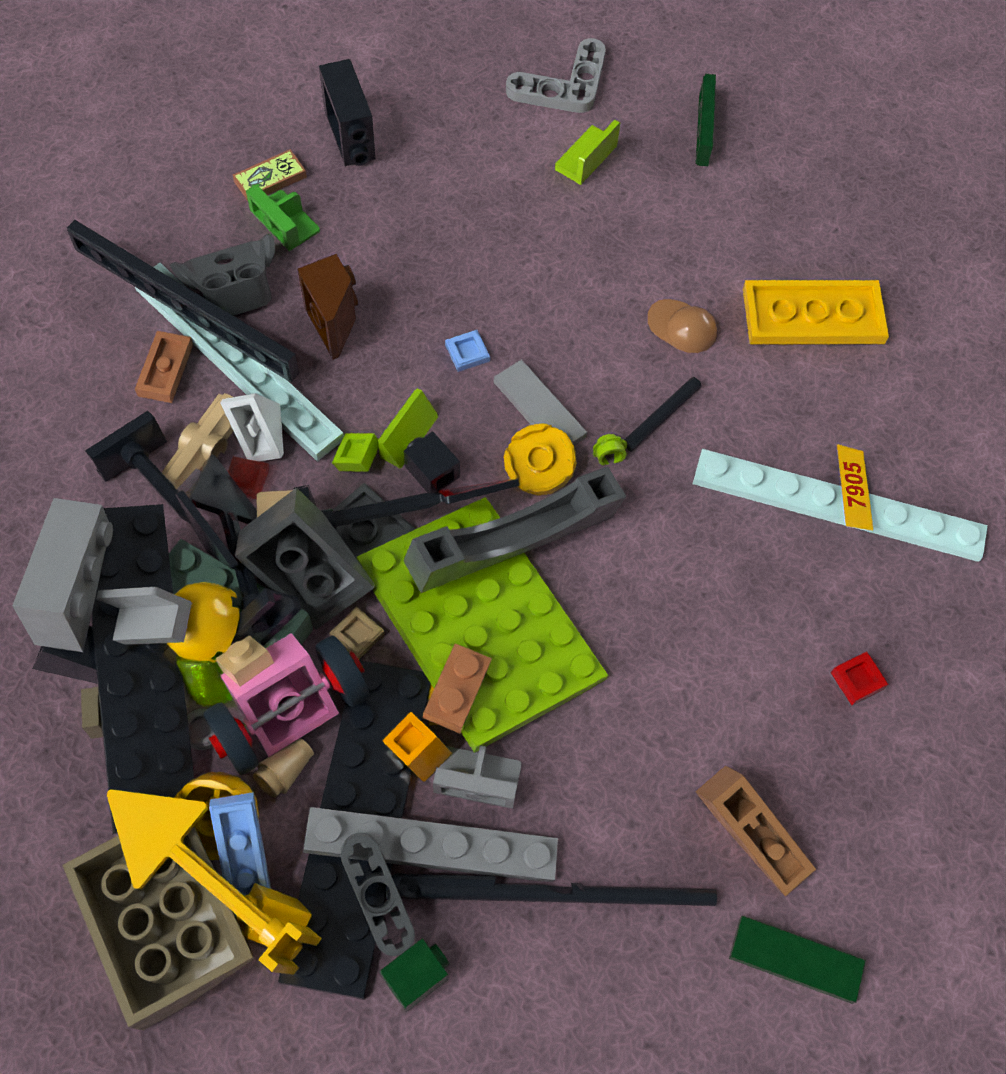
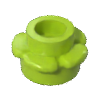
(608, 445)

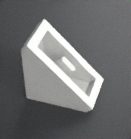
(256, 425)

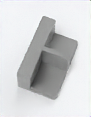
(478, 777)

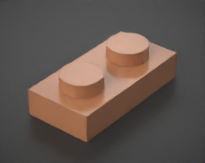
(164, 366)
(457, 688)

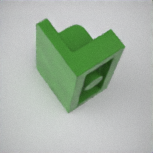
(282, 216)

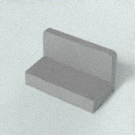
(148, 615)

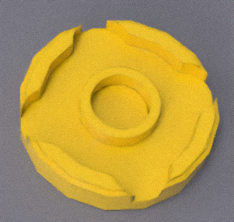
(540, 459)

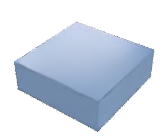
(467, 350)

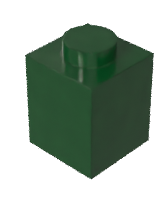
(416, 973)

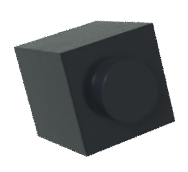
(431, 463)

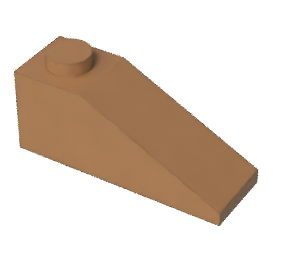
(755, 829)

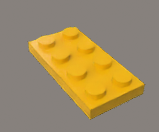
(815, 312)

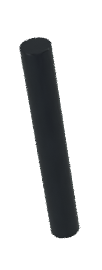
(662, 413)

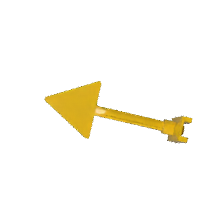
(154, 830)

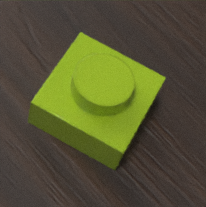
(356, 452)

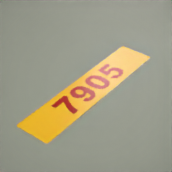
(854, 488)

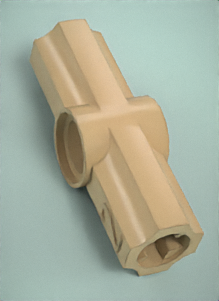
(199, 443)

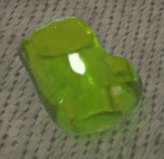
(204, 681)

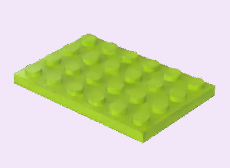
(497, 613)

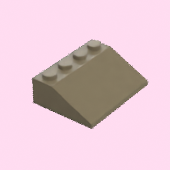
(156, 941)

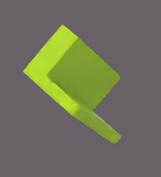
(588, 152)

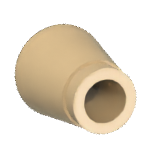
(281, 769)

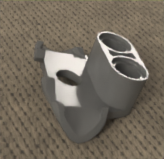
(233, 285)

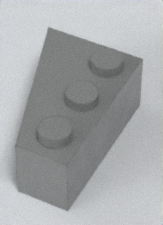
(64, 575)

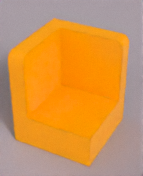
(417, 746)

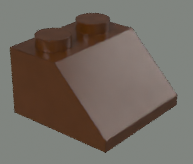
(329, 300)

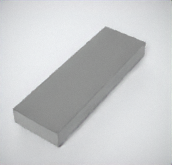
(537, 401)

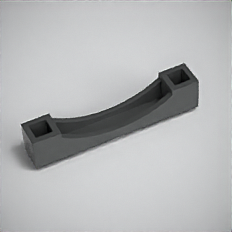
(454, 553)

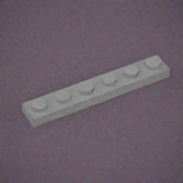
(435, 845)

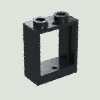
(347, 112)

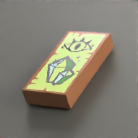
(271, 174)

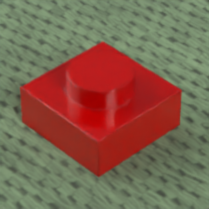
(859, 678)

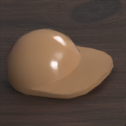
(682, 325)

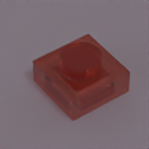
(249, 475)

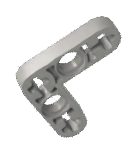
(567, 90)

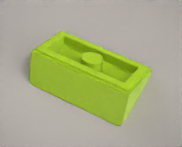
(410, 423)

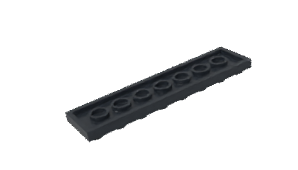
(139, 683)
(364, 780)

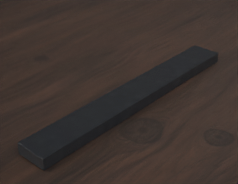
(184, 301)

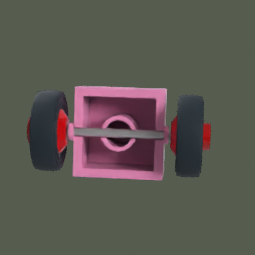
(285, 700)

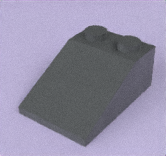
(303, 556)

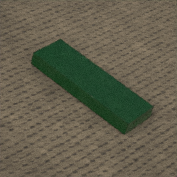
(705, 122)
(797, 959)

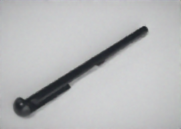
(485, 889)

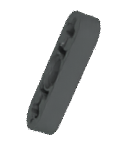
(400, 918)

